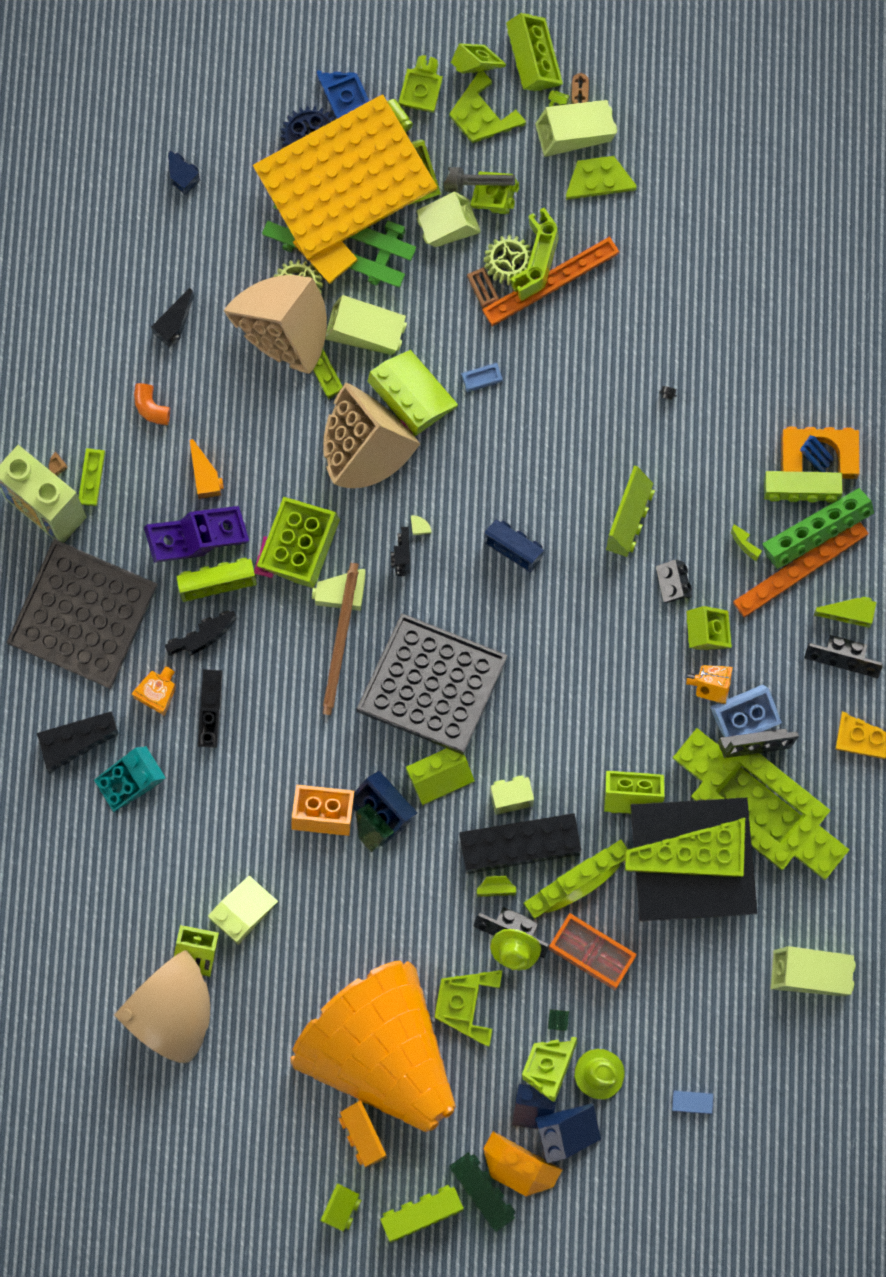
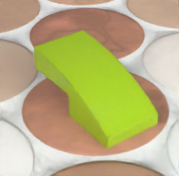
(741, 538)

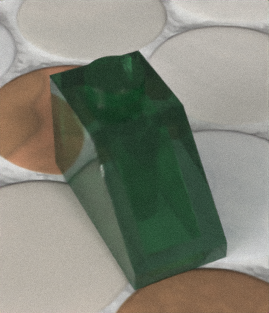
(372, 828)

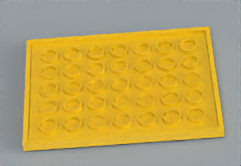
(345, 177)

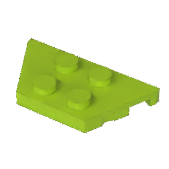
(598, 178)
(548, 1066)

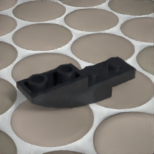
(209, 633)
(210, 708)

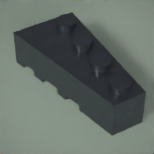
(75, 739)

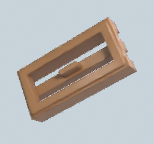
(489, 301)

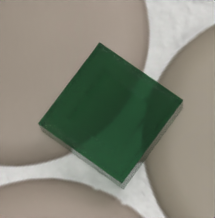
(558, 1020)

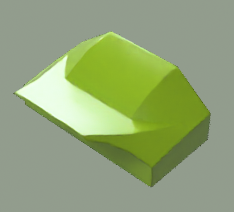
(496, 887)

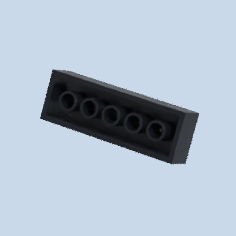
(520, 843)

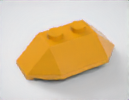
(518, 1166)

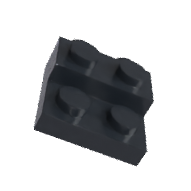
(401, 556)

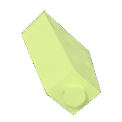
(331, 591)

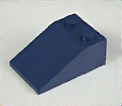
(567, 1132)

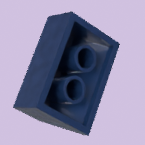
(513, 545)
(386, 801)

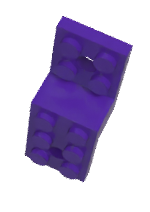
(196, 534)

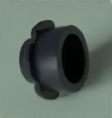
(668, 392)

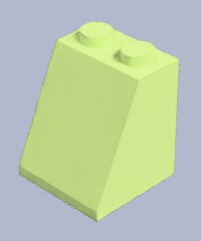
(447, 220)

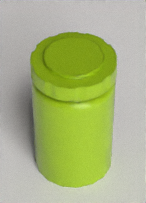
(401, 115)

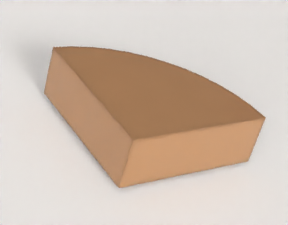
(56, 464)

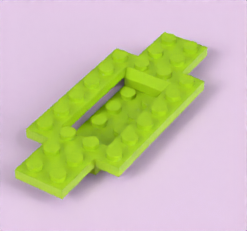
(775, 827)

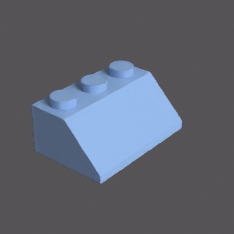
(747, 713)

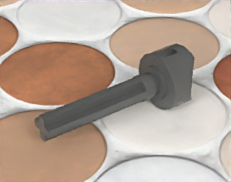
(457, 180)

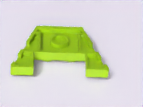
(476, 117)
(458, 1001)

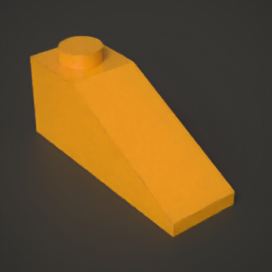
(206, 477)

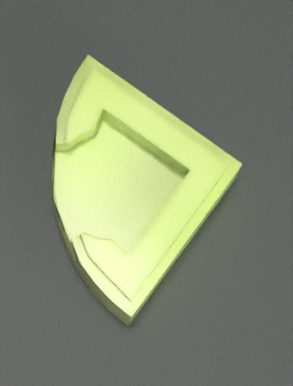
(420, 526)

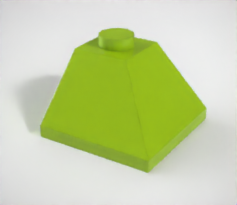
(475, 58)

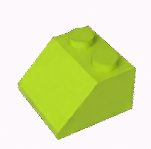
(708, 628)
(340, 1208)

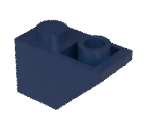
(181, 173)

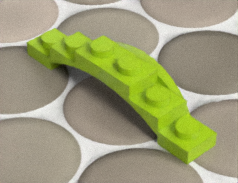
(577, 881)

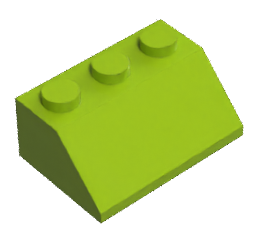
(439, 775)
(631, 788)

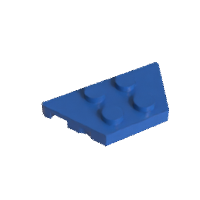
(342, 91)

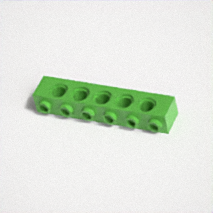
(818, 528)

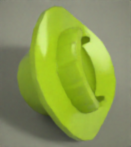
(515, 949)
(599, 1073)

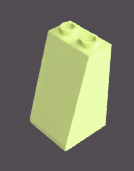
(575, 126)
(365, 326)
(812, 971)

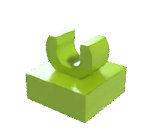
(558, 97)

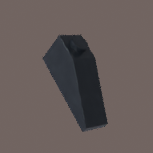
(171, 323)

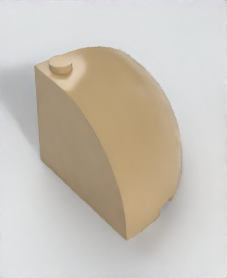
(283, 319)
(364, 440)
(170, 1010)

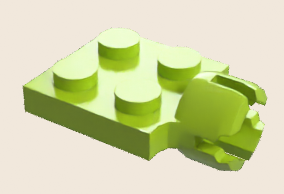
(421, 85)

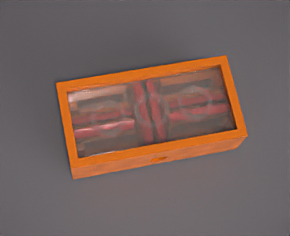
(592, 951)

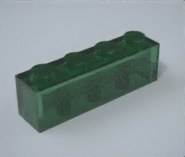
(482, 1192)

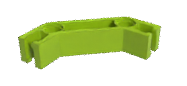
(540, 258)

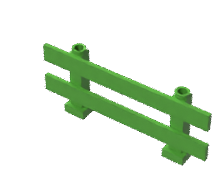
(375, 270)

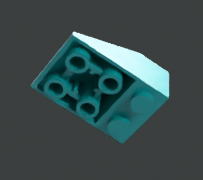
(129, 778)

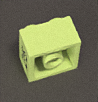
(511, 795)

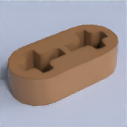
(584, 90)

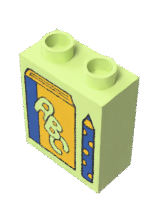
(40, 495)

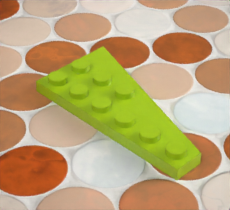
(702, 852)

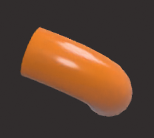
(147, 408)

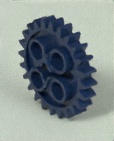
(297, 121)

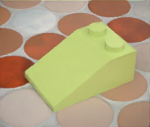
(242, 909)

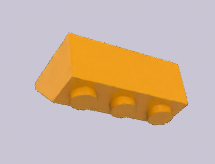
(322, 810)
(362, 1135)

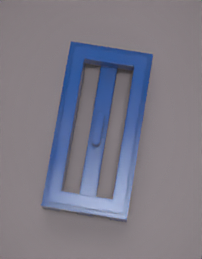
(825, 461)

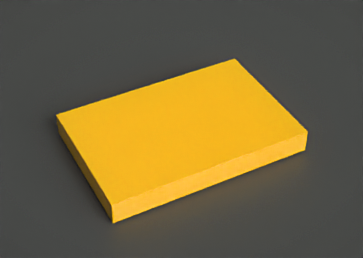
(332, 261)

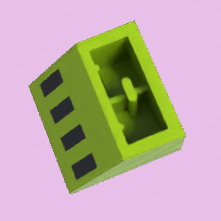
(200, 945)

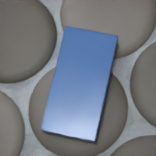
(482, 377)
(692, 1102)

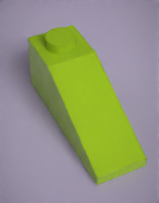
(853, 611)

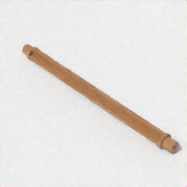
(341, 635)

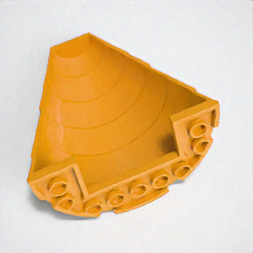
(380, 1047)

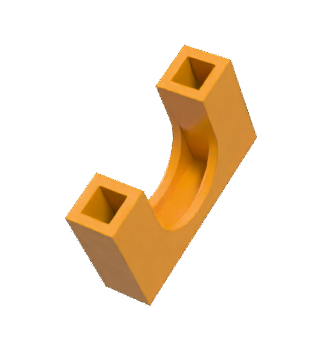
(844, 442)

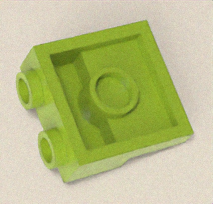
(494, 197)

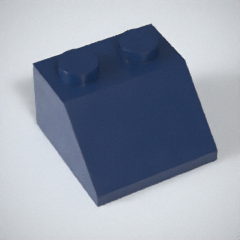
(529, 1105)

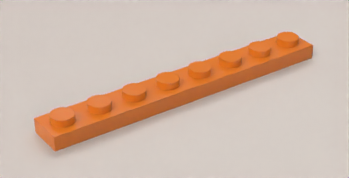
(556, 279)
(798, 569)

